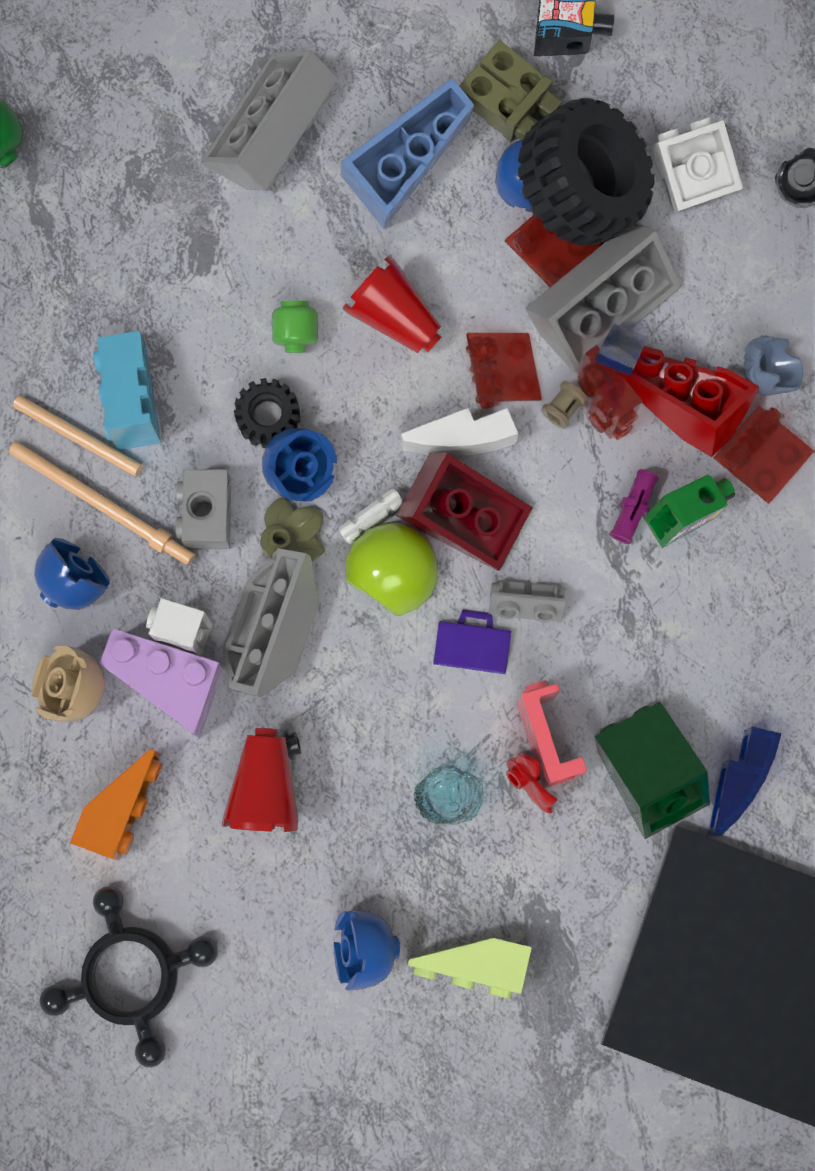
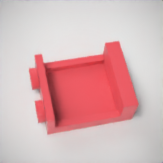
(540, 738)

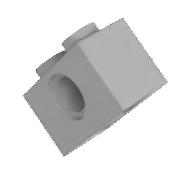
(198, 488)

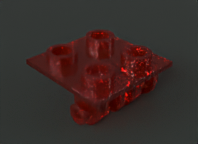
(545, 252)
(502, 368)
(764, 453)

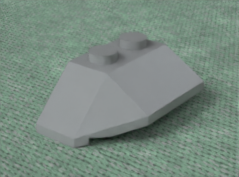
(271, 623)

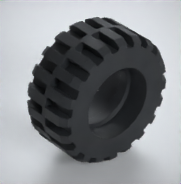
(558, 185)

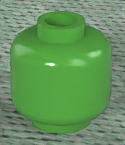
(294, 326)

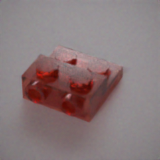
(613, 401)

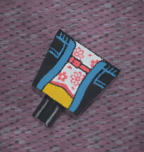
(568, 27)

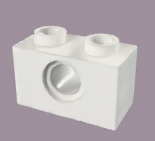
(179, 627)

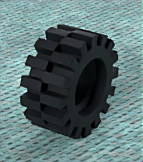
(263, 393)

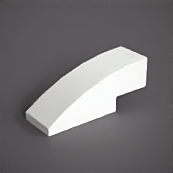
(462, 435)

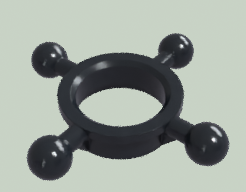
(150, 1049)

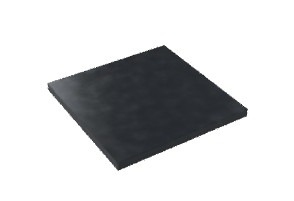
(725, 976)

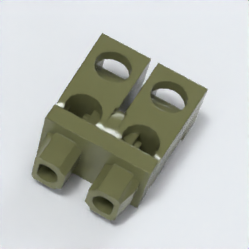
(509, 92)

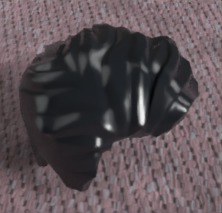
(797, 179)

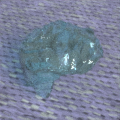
(449, 795)

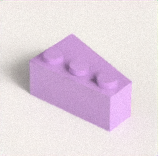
(165, 676)

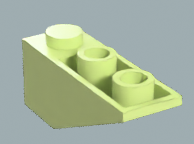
(485, 961)

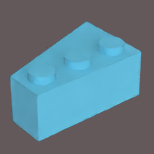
(126, 391)

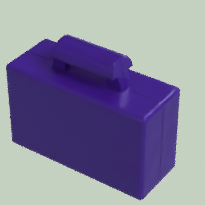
(471, 645)

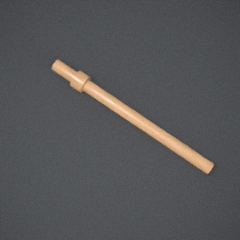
(158, 539)

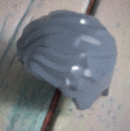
(771, 366)

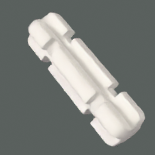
(371, 516)

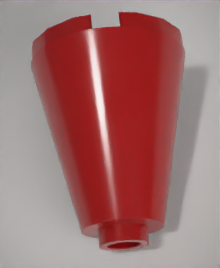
(395, 308)
(262, 786)

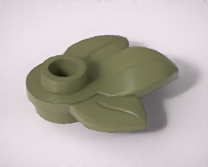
(295, 527)

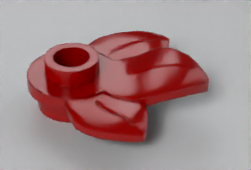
(524, 773)

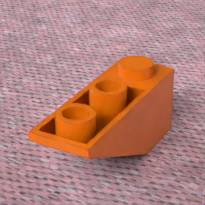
(111, 814)

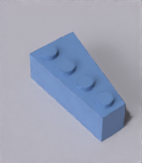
(404, 152)

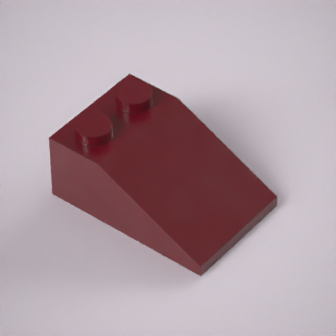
(464, 510)

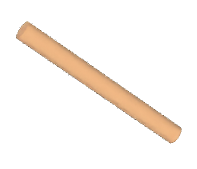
(77, 435)

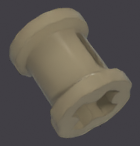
(564, 404)

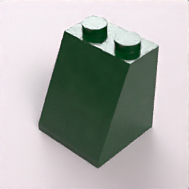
(653, 769)

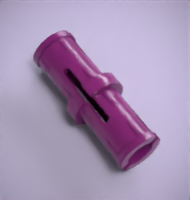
(634, 506)

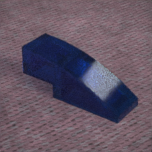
(743, 778)

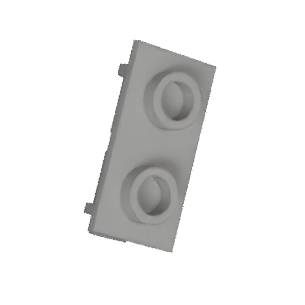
(543, 604)

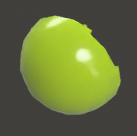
(393, 567)

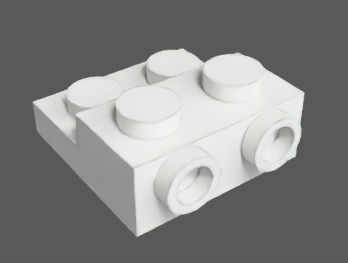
(697, 164)

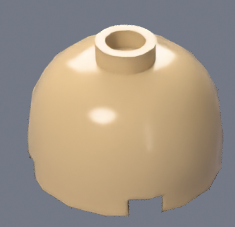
(68, 685)

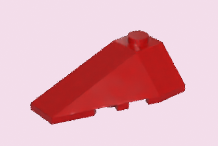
(692, 400)

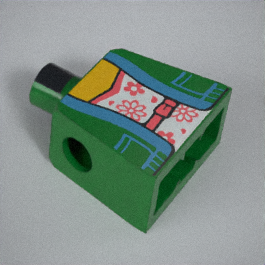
(688, 508)

